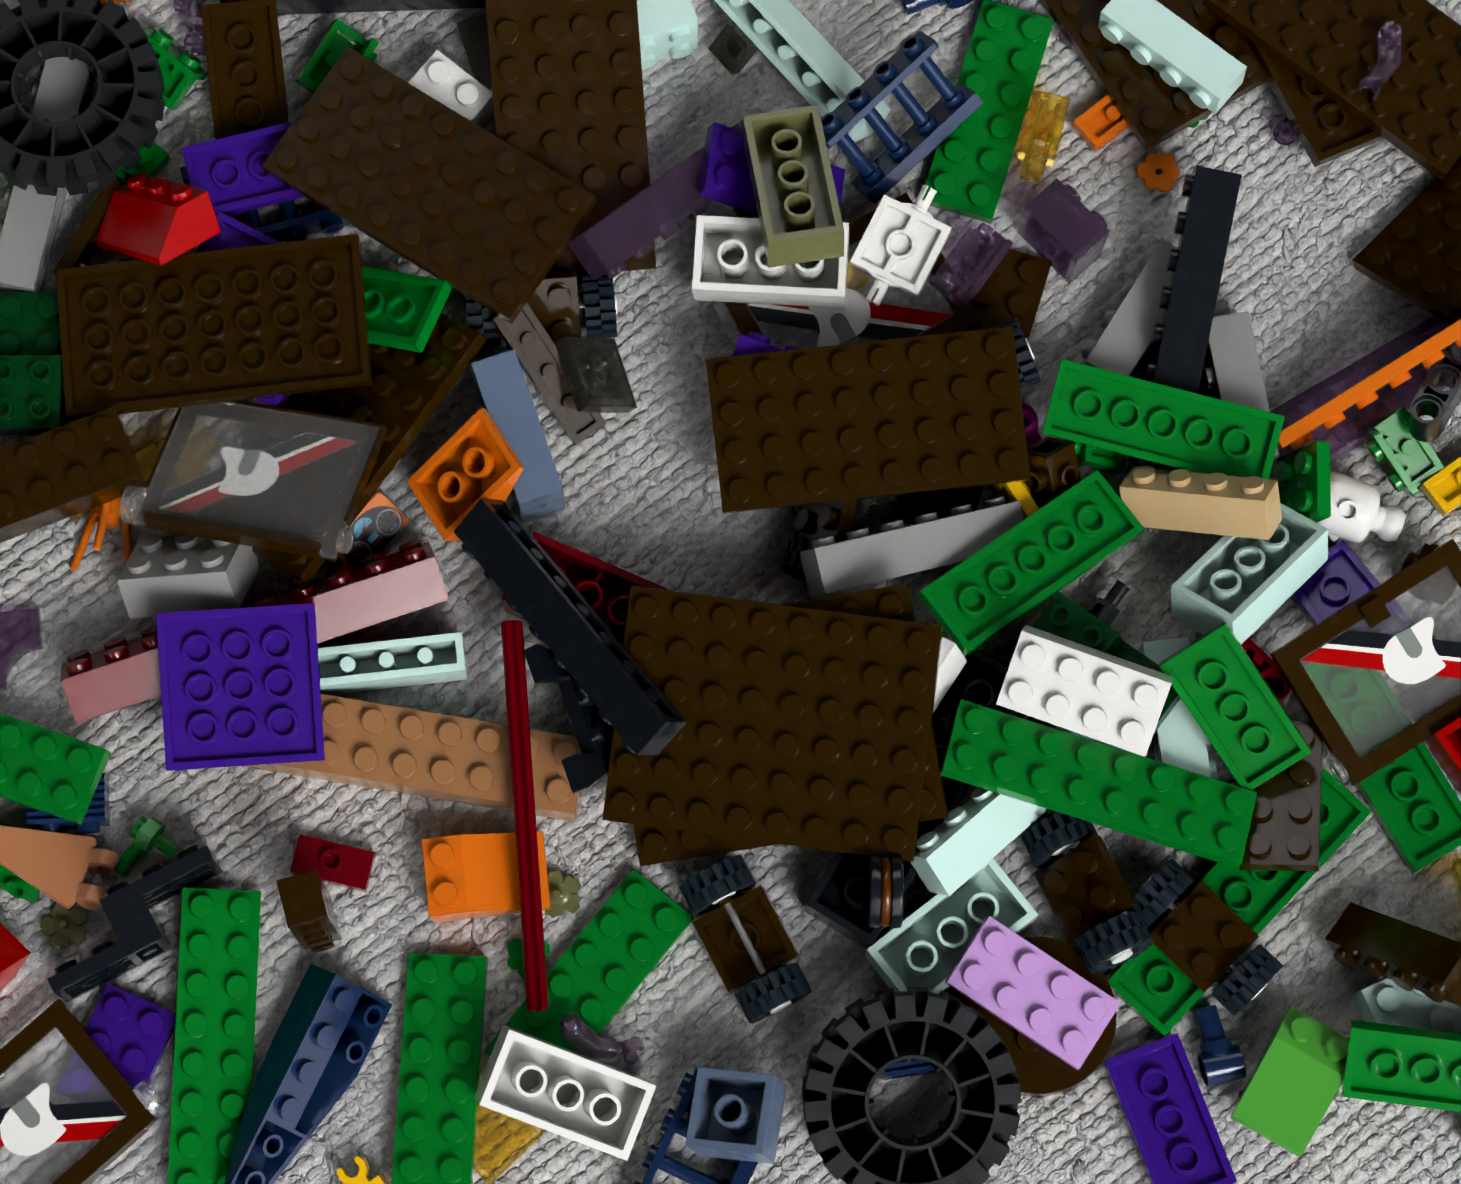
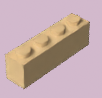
(1203, 502)

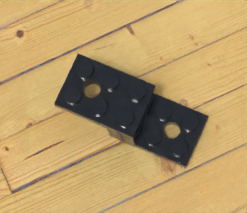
(134, 923)

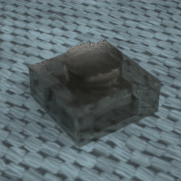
(733, 48)

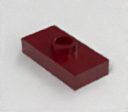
(333, 862)

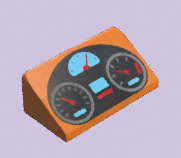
(373, 529)

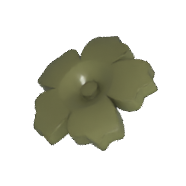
(563, 894)
(65, 926)

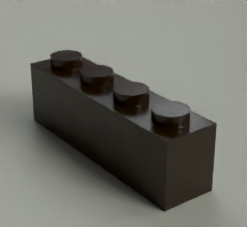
(309, 911)
(1398, 952)

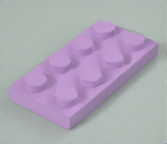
(1032, 992)

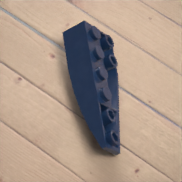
(304, 1072)

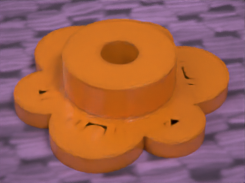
(1165, 165)

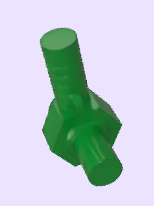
(147, 834)

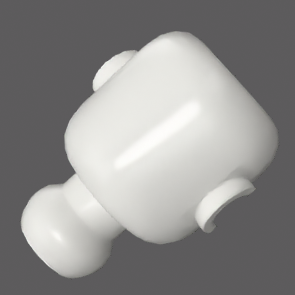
(1358, 511)

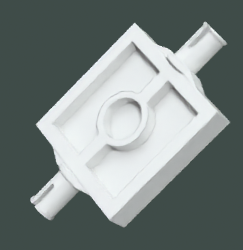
(901, 245)

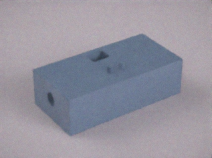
(510, 405)

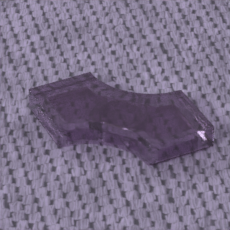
(18, 636)

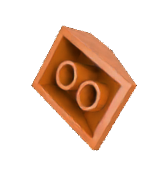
(464, 470)
(476, 876)

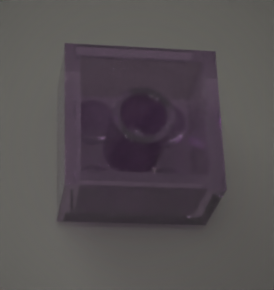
(1063, 229)

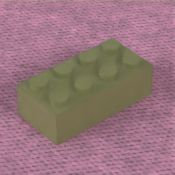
(793, 186)

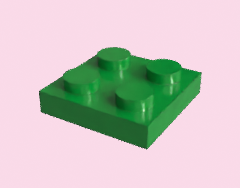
(1305, 480)

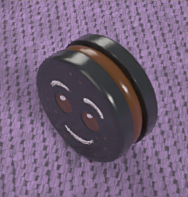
(884, 891)

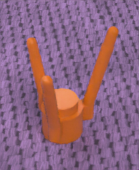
(105, 517)

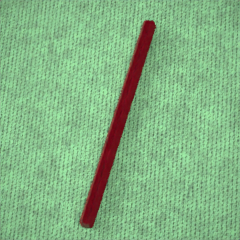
(524, 816)

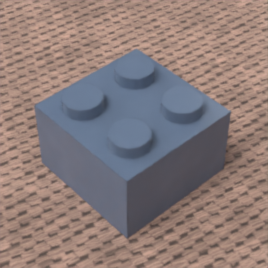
(736, 1115)

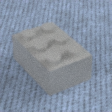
(185, 575)

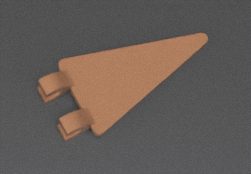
(56, 863)

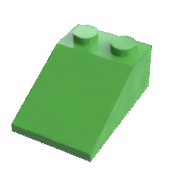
(1293, 1081)

